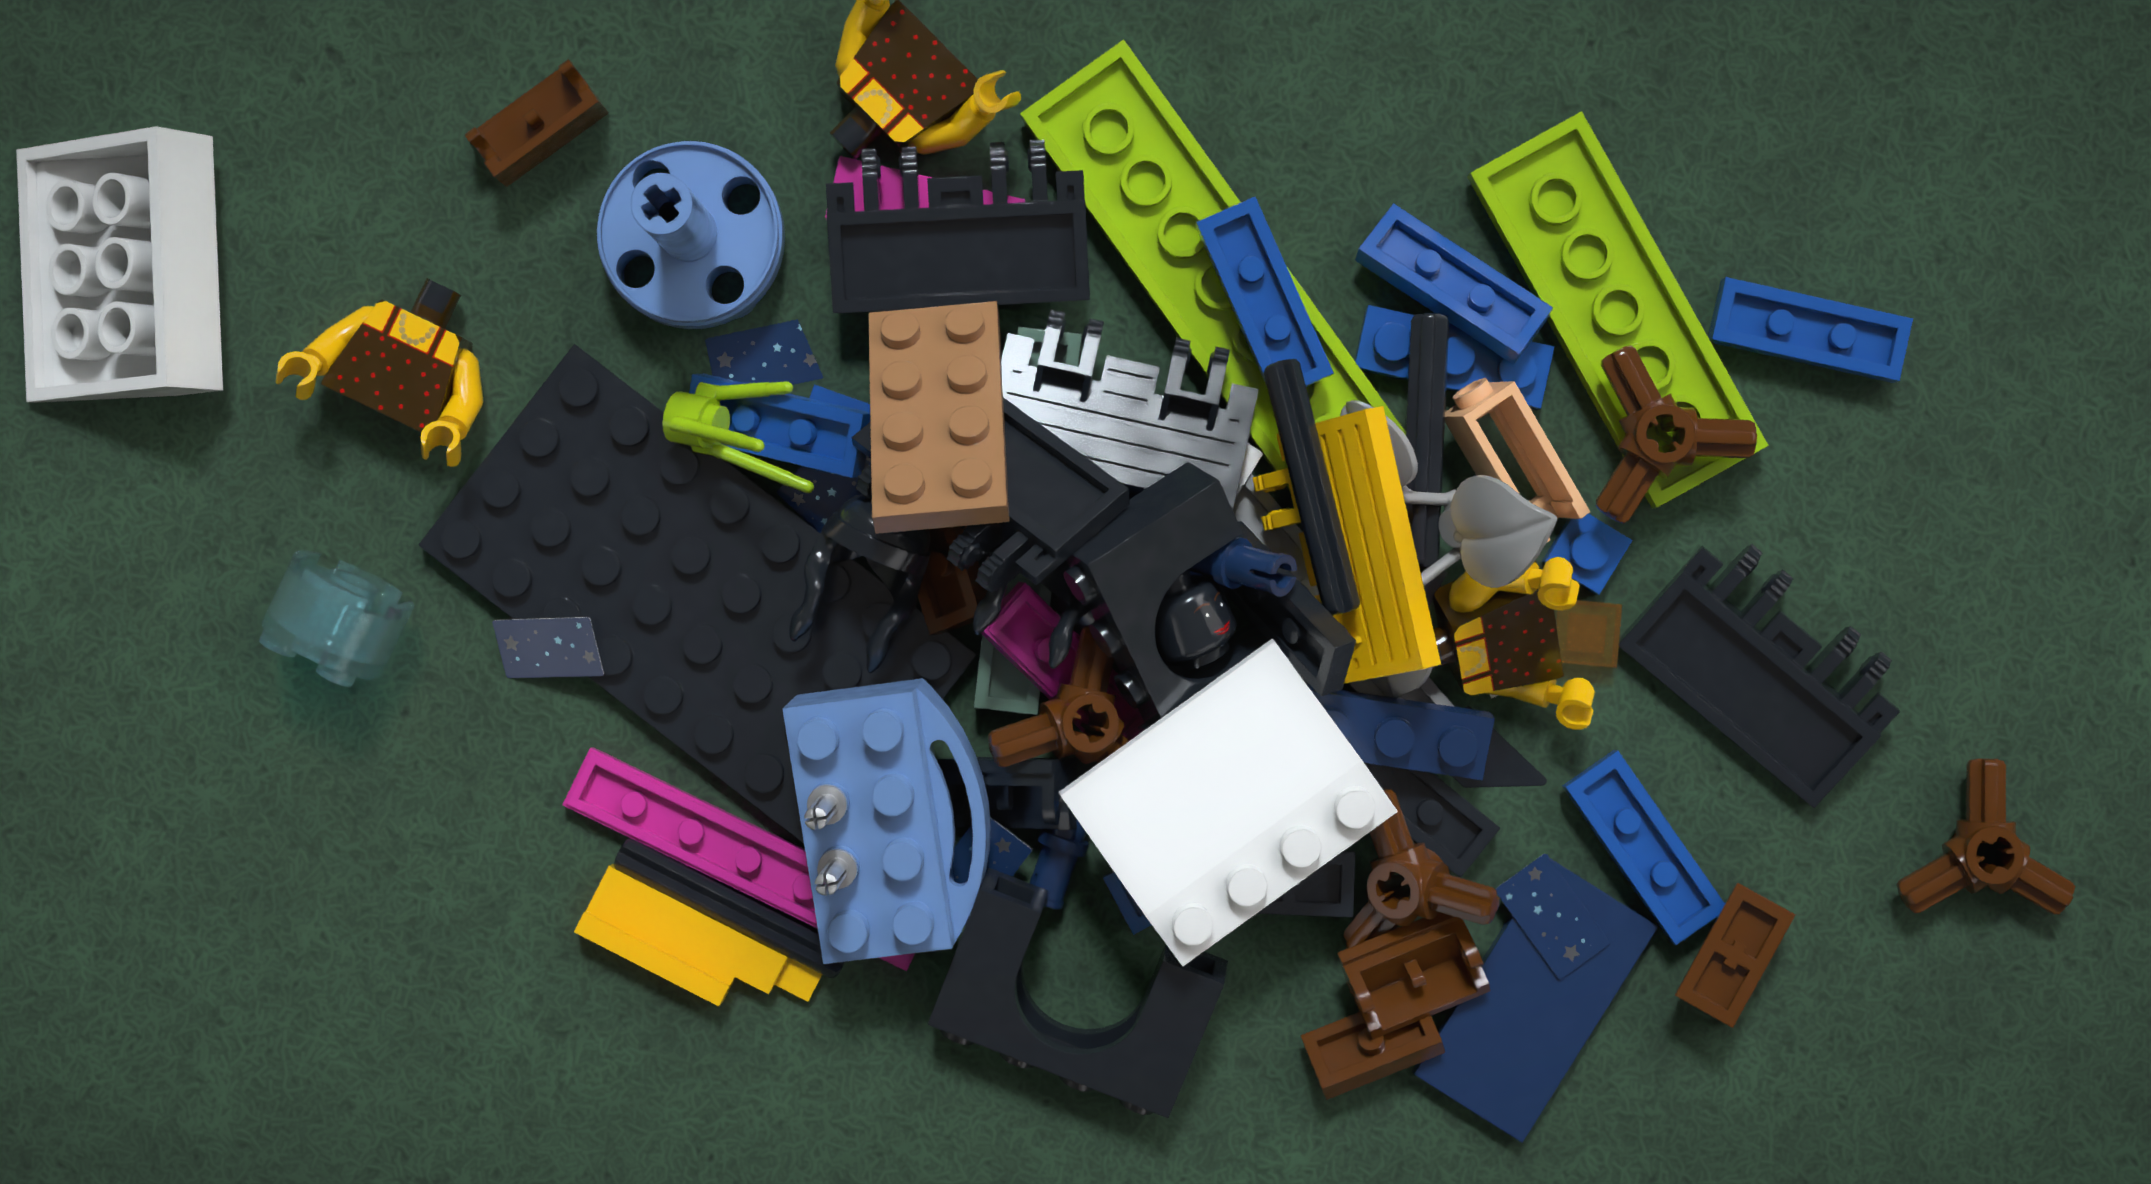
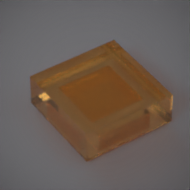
(1589, 633)

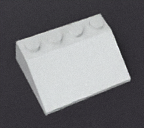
(120, 266)
(1227, 802)

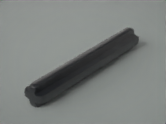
(1427, 426)
(1311, 486)
(724, 905)

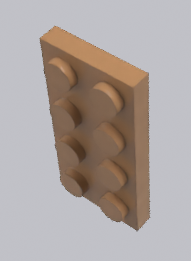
(937, 418)

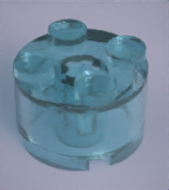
(335, 618)

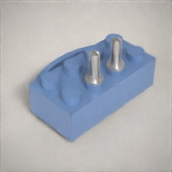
(883, 818)

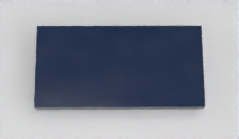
(1524, 1034)

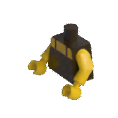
(908, 85)
(399, 367)
(1508, 639)

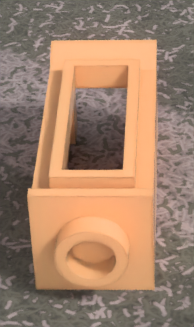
(1524, 438)

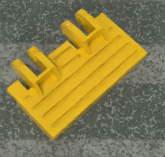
(1393, 614)

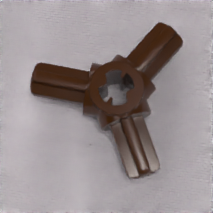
(1642, 457)
(1053, 726)
(2011, 865)
(1413, 883)

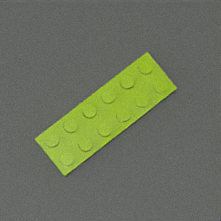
(1606, 283)

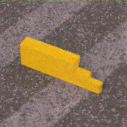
(684, 942)

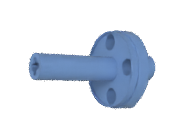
(690, 233)

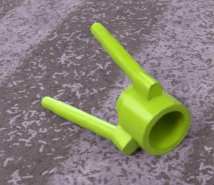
(705, 425)

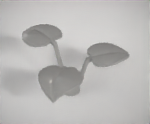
(1482, 520)

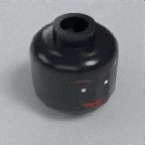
(1194, 621)

